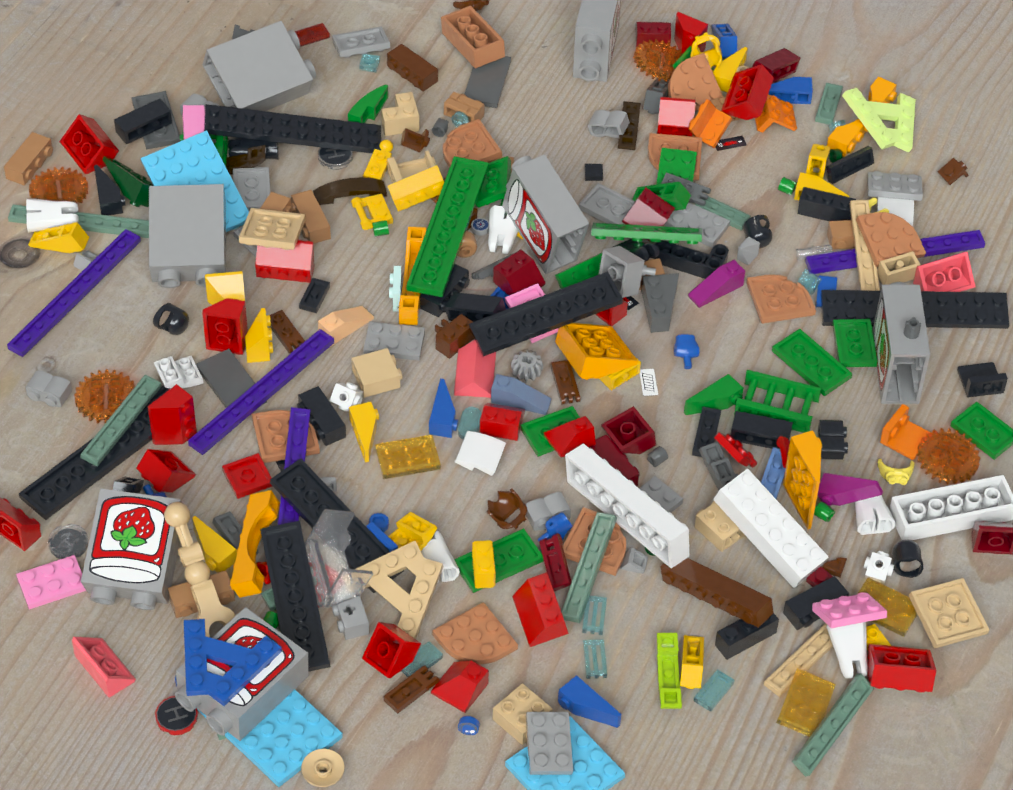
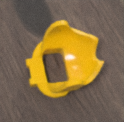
(713, 55)

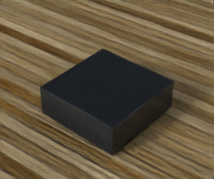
(593, 172)

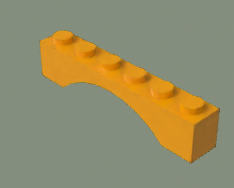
(848, 135)
(410, 301)
(260, 513)

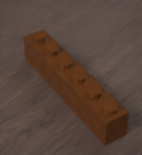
(719, 591)

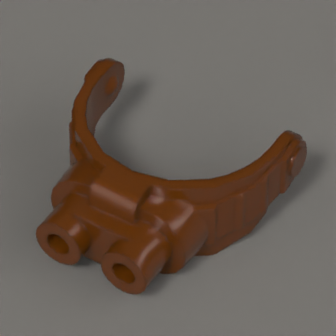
(476, 4)

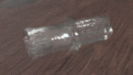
(802, 253)

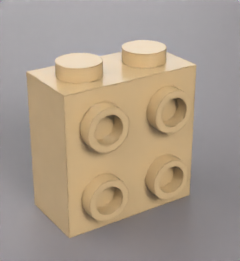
(376, 372)
(717, 527)
(512, 711)

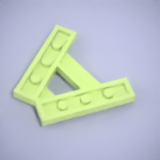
(873, 113)

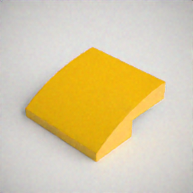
(412, 529)

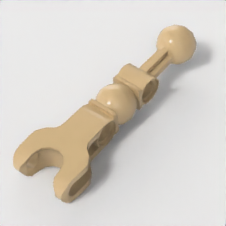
(196, 571)

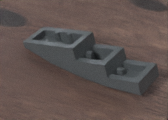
(717, 464)

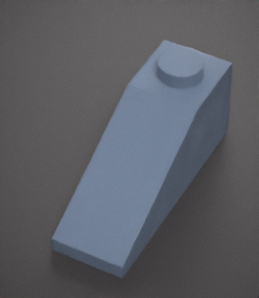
(516, 394)

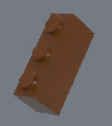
(412, 67)

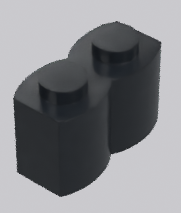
(832, 438)

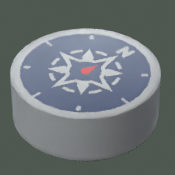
(480, 226)

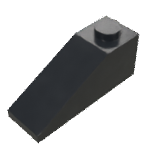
(108, 193)

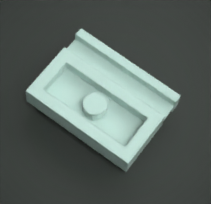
(395, 291)

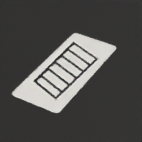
(648, 382)

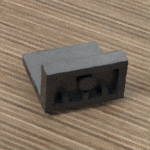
(982, 379)

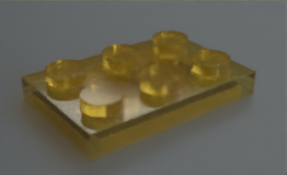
(407, 456)
(898, 606)
(805, 702)

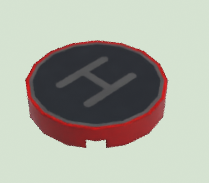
(174, 718)

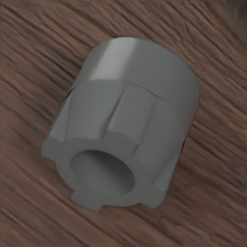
(440, 127)
(912, 328)
(657, 456)

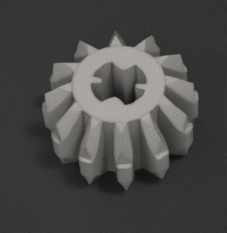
(527, 365)

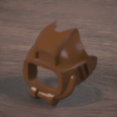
(506, 505)

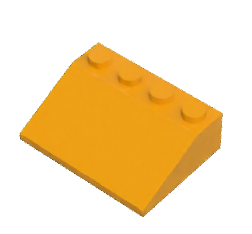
(594, 350)
(803, 474)

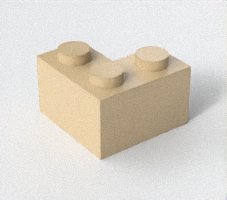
(401, 116)

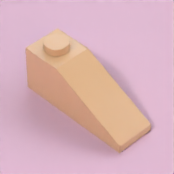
(344, 322)

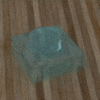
(369, 63)
(809, 281)

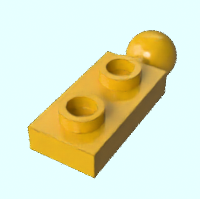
(378, 162)

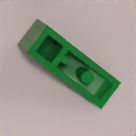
(672, 193)
(718, 395)

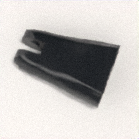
(240, 146)
(640, 249)

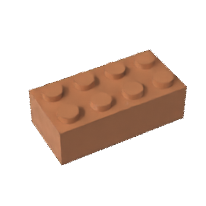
(473, 36)

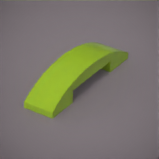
(668, 671)

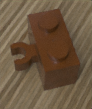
(453, 335)

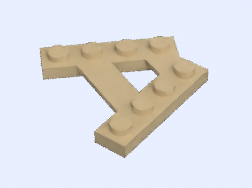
(427, 575)

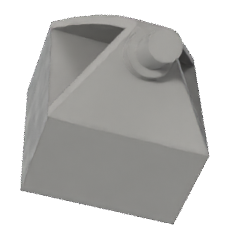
(624, 269)

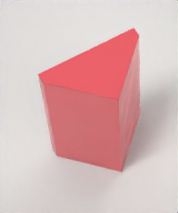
(946, 274)
(474, 372)
(102, 664)

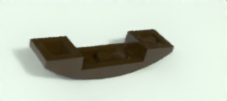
(629, 138)
(255, 157)
(349, 187)

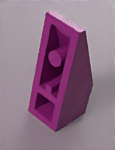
(719, 283)
(844, 489)

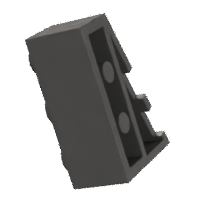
(659, 300)

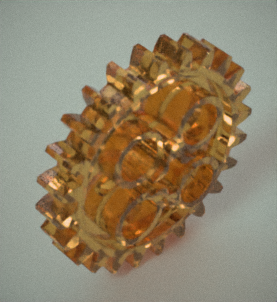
(649, 57)
(72, 186)
(91, 394)
(948, 456)

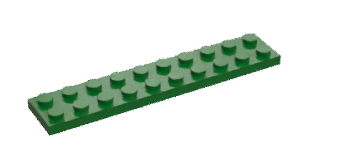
(447, 227)

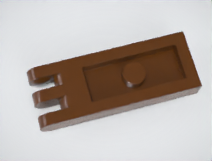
(285, 331)
(565, 381)
(410, 689)

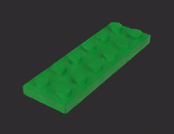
(641, 232)

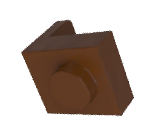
(415, 140)
(953, 170)

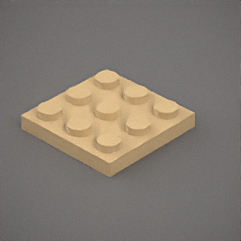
(272, 228)
(948, 613)

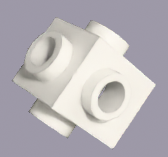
(346, 395)
(878, 574)

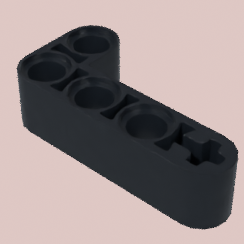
(690, 260)

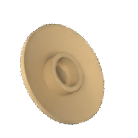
(322, 760)

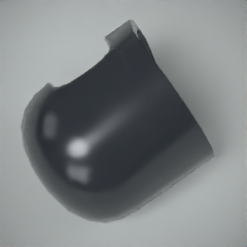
(754, 230)
(176, 322)
(906, 552)

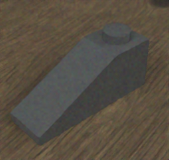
(653, 94)

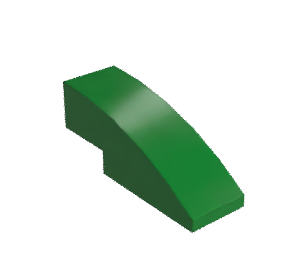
(369, 105)

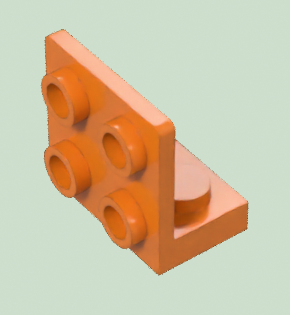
(776, 111)
(709, 124)
(902, 434)

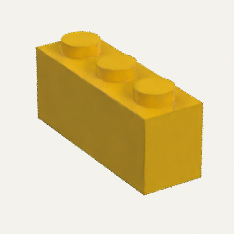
(416, 188)

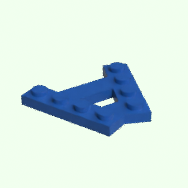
(245, 661)

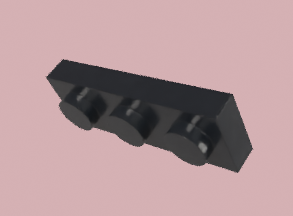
(850, 164)
(706, 429)

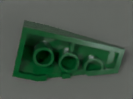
(132, 184)

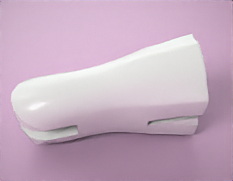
(49, 214)
(501, 230)
(873, 516)
(439, 552)
(850, 648)

